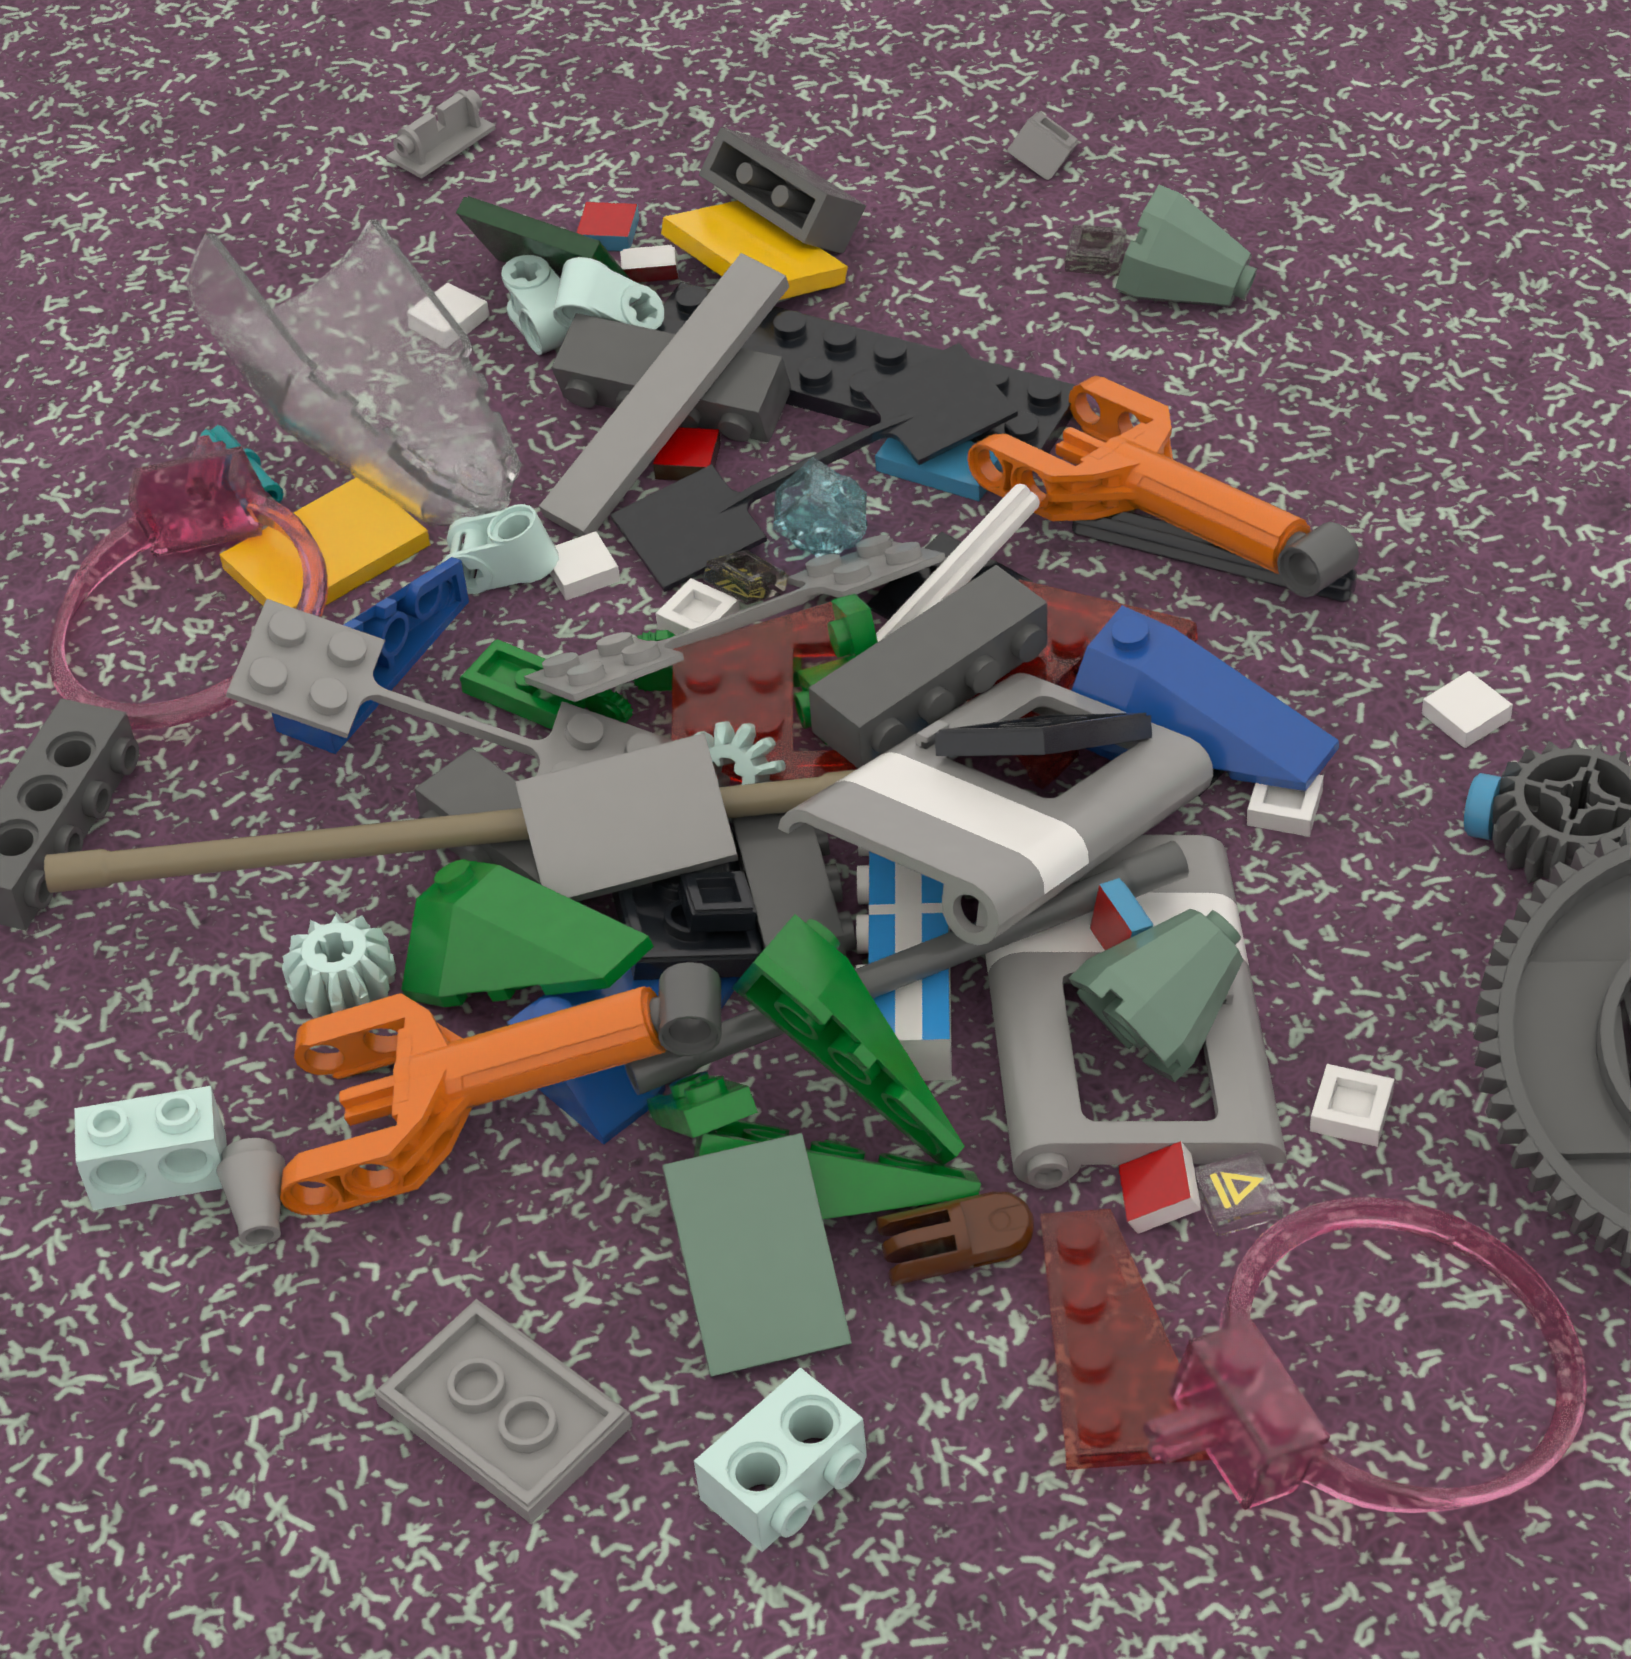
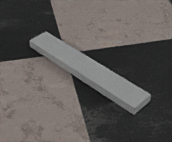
(664, 396)

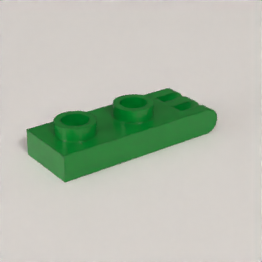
(701, 1104)

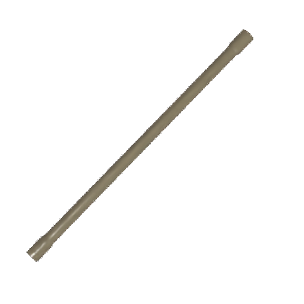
(102, 867)

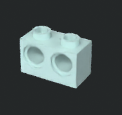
(149, 1147)
(770, 1451)

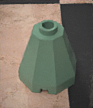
(1183, 256)
(1164, 987)

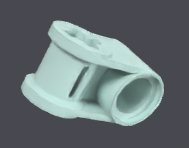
(597, 291)
(532, 301)
(503, 548)

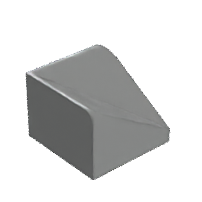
(1043, 145)

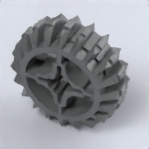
(1559, 803)

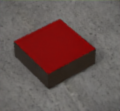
(687, 453)

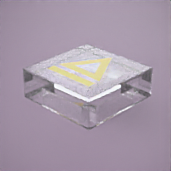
(1238, 1193)

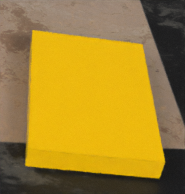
(725, 230)
(356, 532)

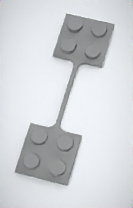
(626, 658)
(325, 672)

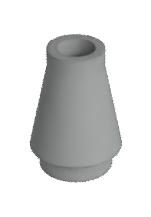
(252, 1185)

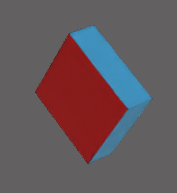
(610, 224)
(1117, 914)

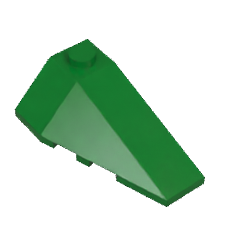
(504, 933)
(830, 1013)
(847, 1181)

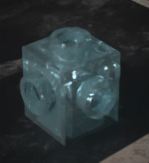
(820, 510)

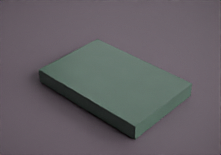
(756, 1255)

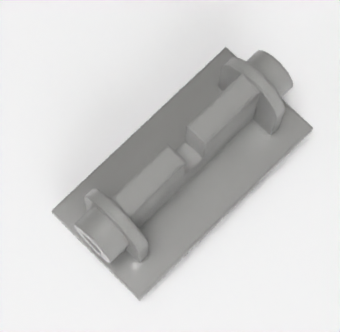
(431, 143)

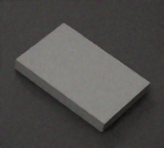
(627, 819)
(503, 1410)

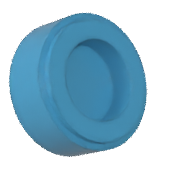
(1479, 806)

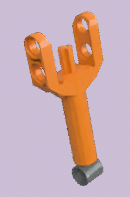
(1137, 471)
(445, 1075)

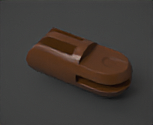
(955, 1235)

